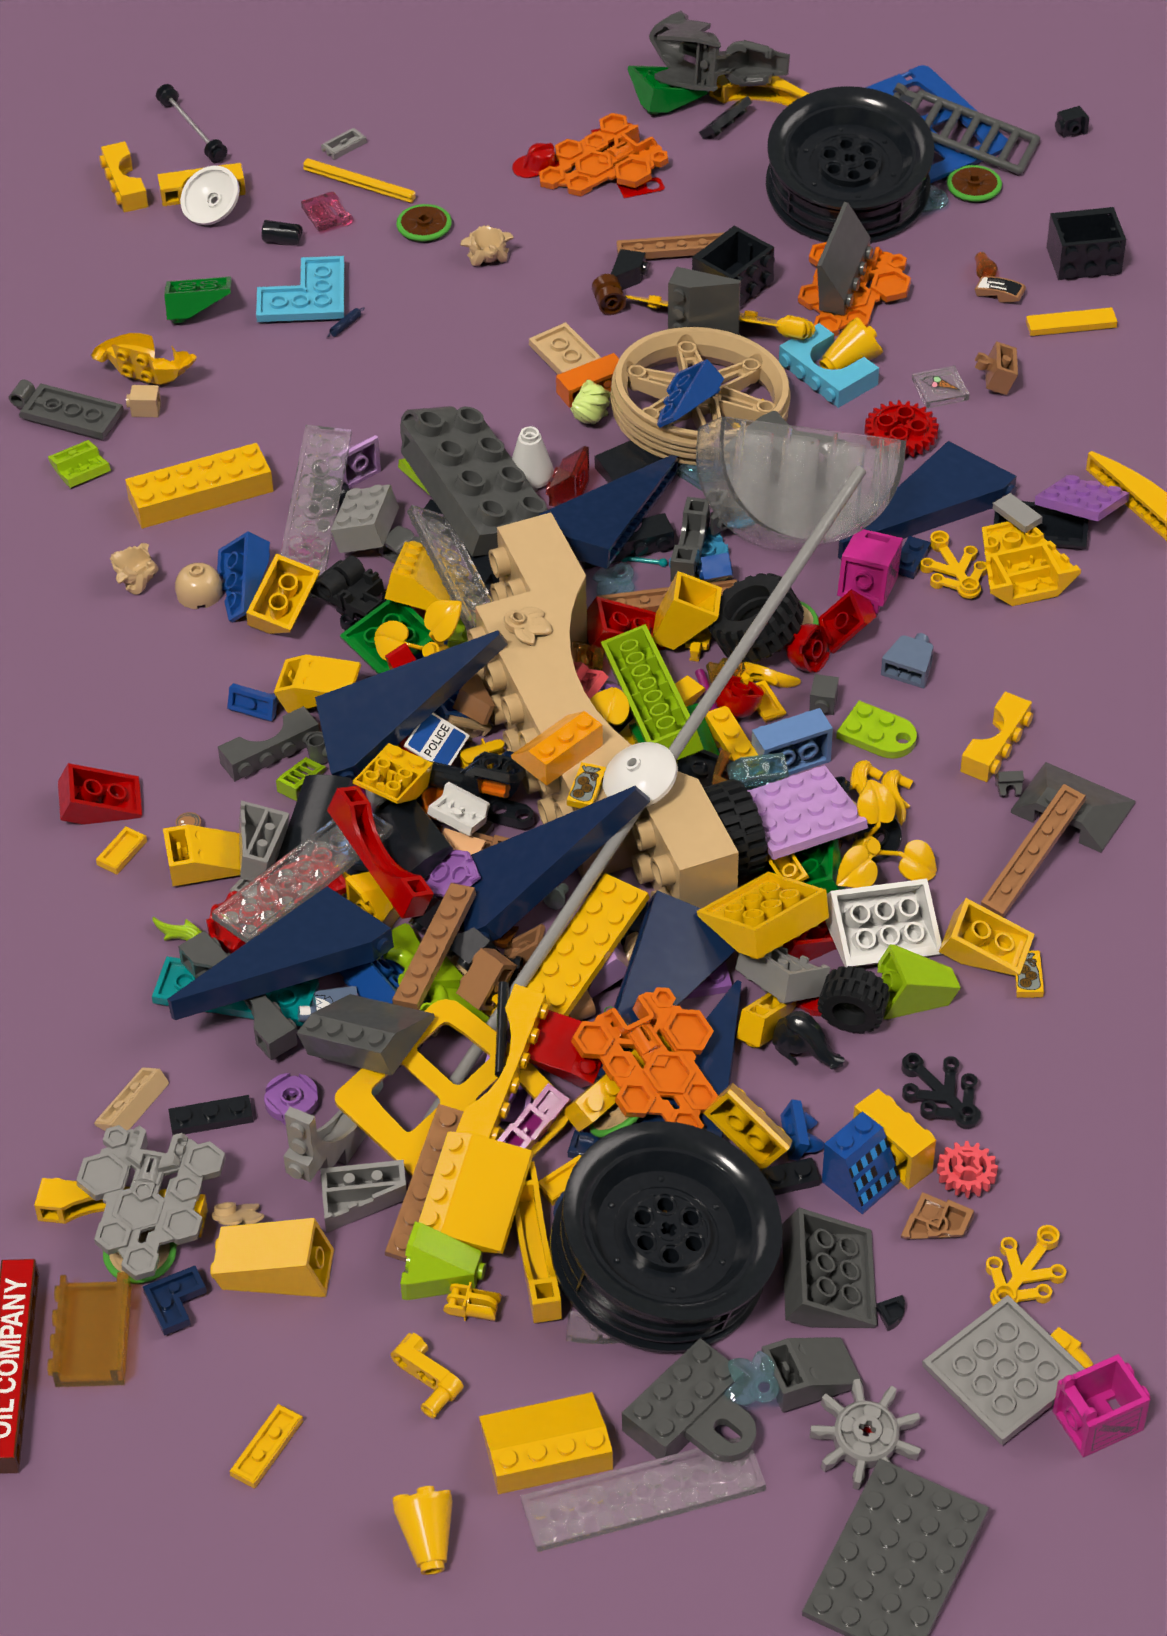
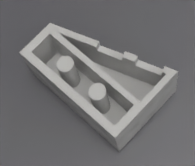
(259, 838)
(784, 975)
(360, 1190)

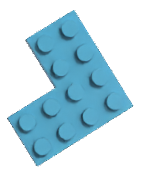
(316, 297)

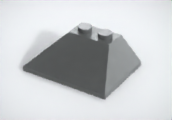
(1097, 817)

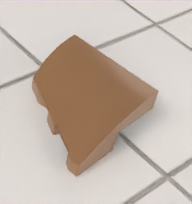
(937, 1219)

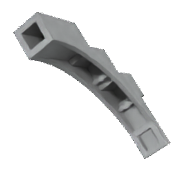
(319, 1147)

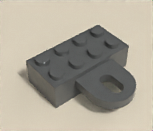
(688, 1406)

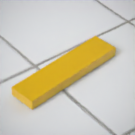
(1071, 321)

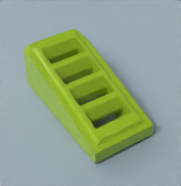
(284, 782)

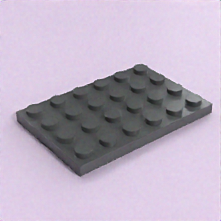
(895, 1557)

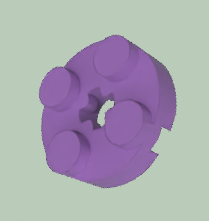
(284, 1085)

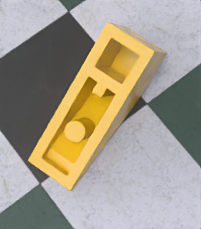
(760, 1019)

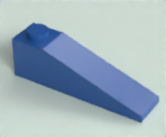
(689, 390)
(242, 569)

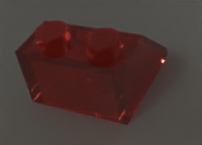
(569, 478)

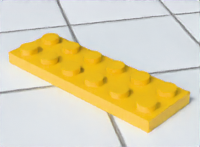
(587, 943)

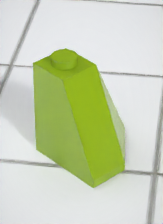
(915, 982)
(437, 1262)

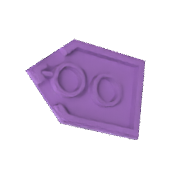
(455, 868)

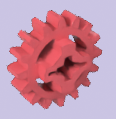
(967, 1169)

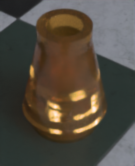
(985, 265)

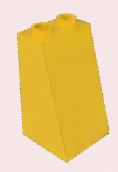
(274, 1258)

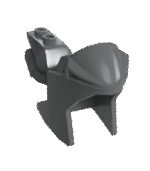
(742, 62)

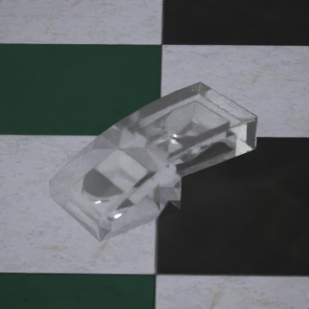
(581, 1331)

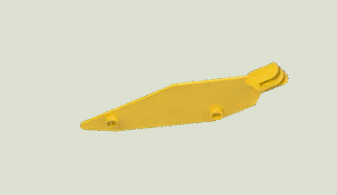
(789, 326)

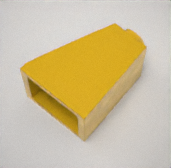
(685, 610)

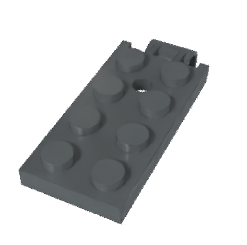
(68, 411)

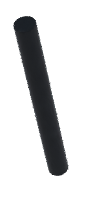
(501, 1031)

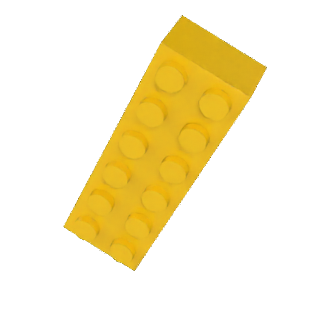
(199, 485)

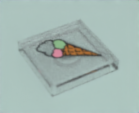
(940, 386)

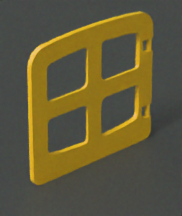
(365, 1111)

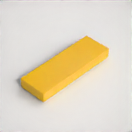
(266, 1446)

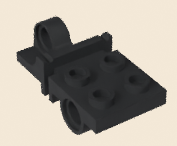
(350, 587)

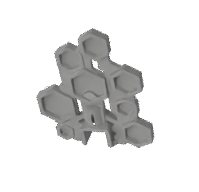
(141, 1206)

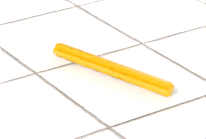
(359, 180)

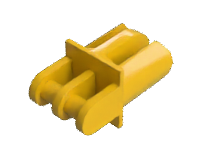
(467, 755)
(474, 1303)

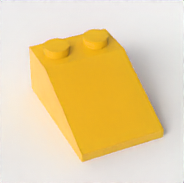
(985, 940)

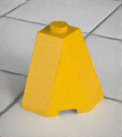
(368, 895)

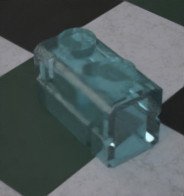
(758, 769)

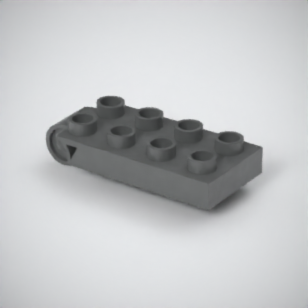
(467, 473)

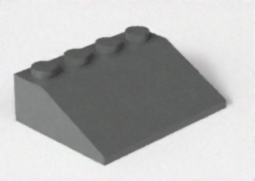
(843, 262)
(703, 301)
(364, 1033)
(827, 1272)

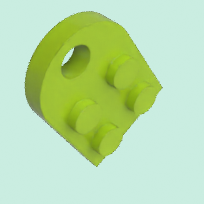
(877, 731)

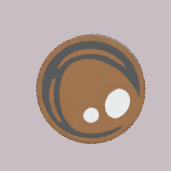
(188, 818)

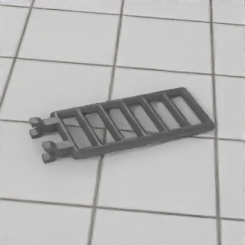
(977, 117)

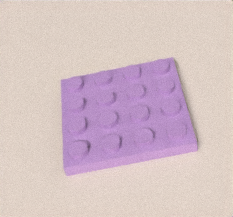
(805, 812)

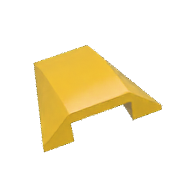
(1024, 565)

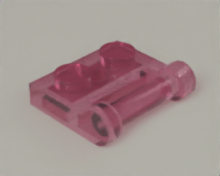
(320, 213)

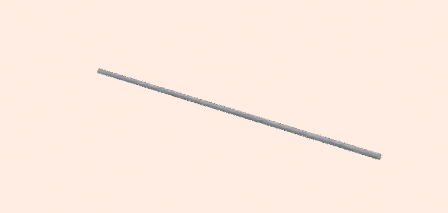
(676, 748)

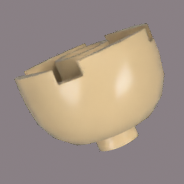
(198, 586)

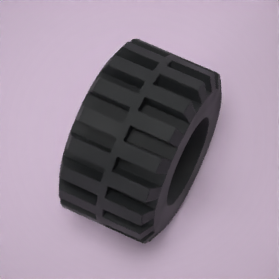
(853, 999)

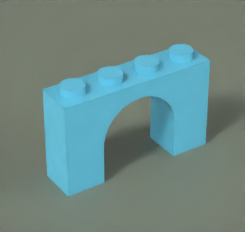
(836, 385)

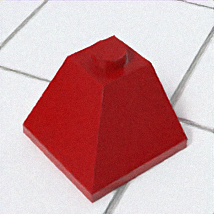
(847, 618)

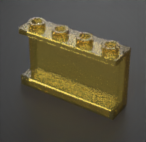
(90, 1332)

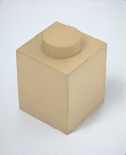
(144, 401)

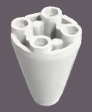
(533, 458)

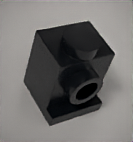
(1072, 122)

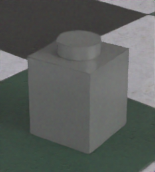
(824, 693)

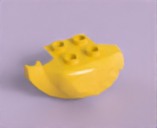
(134, 358)

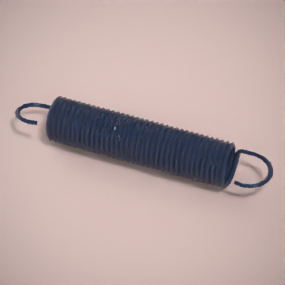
(345, 322)

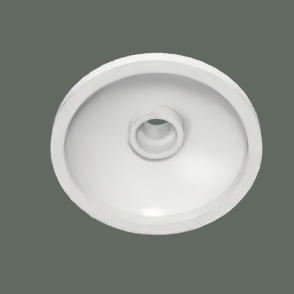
(206, 188)
(644, 765)

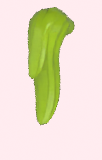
(183, 932)

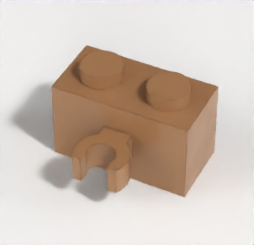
(999, 367)
(483, 976)

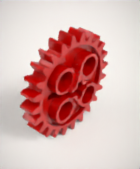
(904, 423)

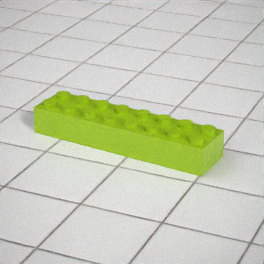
(649, 688)

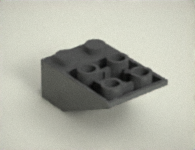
(810, 1369)

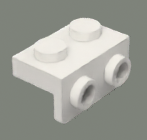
(460, 809)

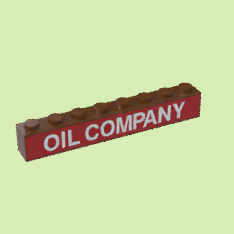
(17, 1316)

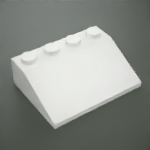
(873, 917)

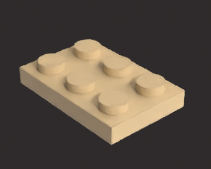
(562, 348)

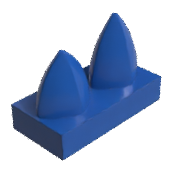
(252, 702)
(795, 1124)

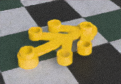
(966, 586)
(1024, 1272)

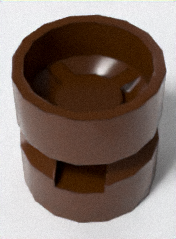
(608, 294)

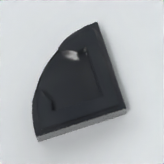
(891, 1311)

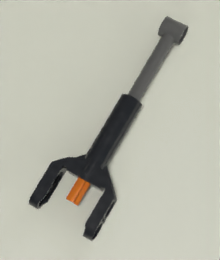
(473, 779)

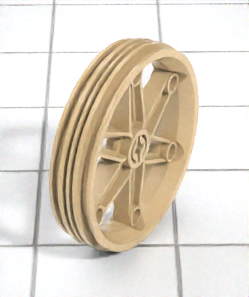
(688, 347)

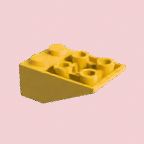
(311, 676)
(396, 775)
(201, 854)

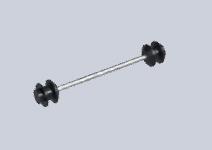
(214, 149)

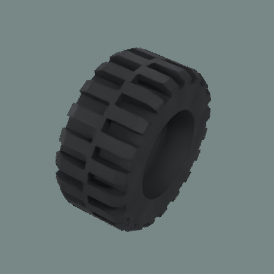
(741, 606)
(742, 823)

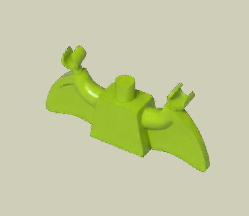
(447, 979)

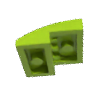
(79, 463)

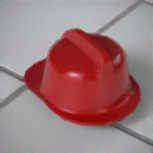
(537, 159)

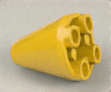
(851, 345)
(426, 1526)

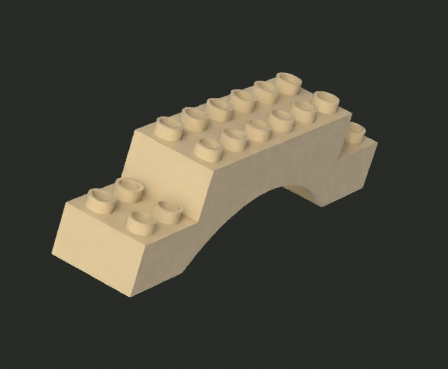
(673, 842)

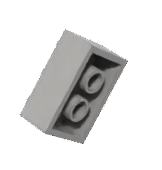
(365, 518)

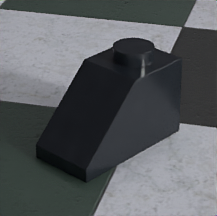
(630, 267)

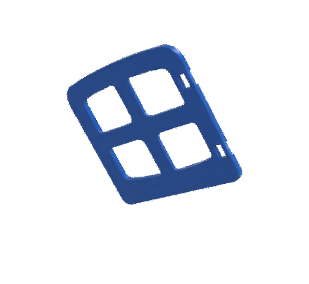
(932, 83)

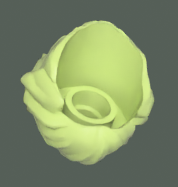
(591, 403)

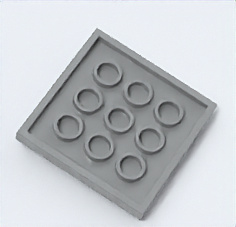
(1002, 1369)

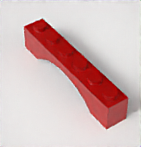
(354, 817)

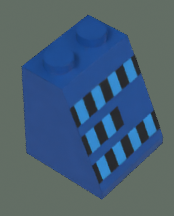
(859, 1163)

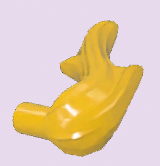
(759, 673)
(859, 774)
(890, 781)

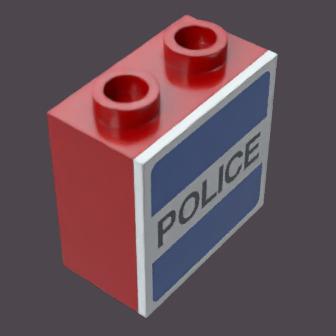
(435, 740)

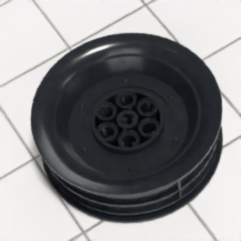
(853, 150)
(634, 1290)

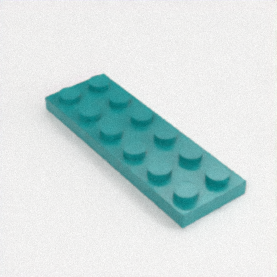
(176, 976)

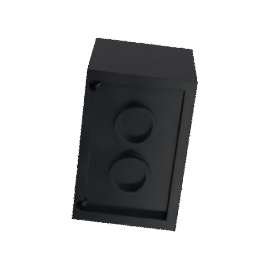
(1086, 243)
(738, 257)

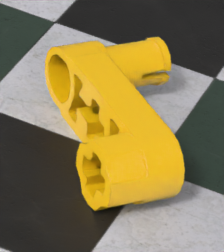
(411, 1358)

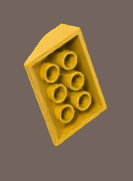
(415, 578)
(766, 913)
(476, 1190)
(546, 1442)

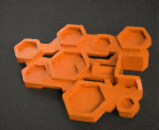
(631, 159)
(887, 284)
(664, 1071)

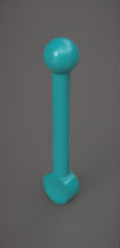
(662, 562)

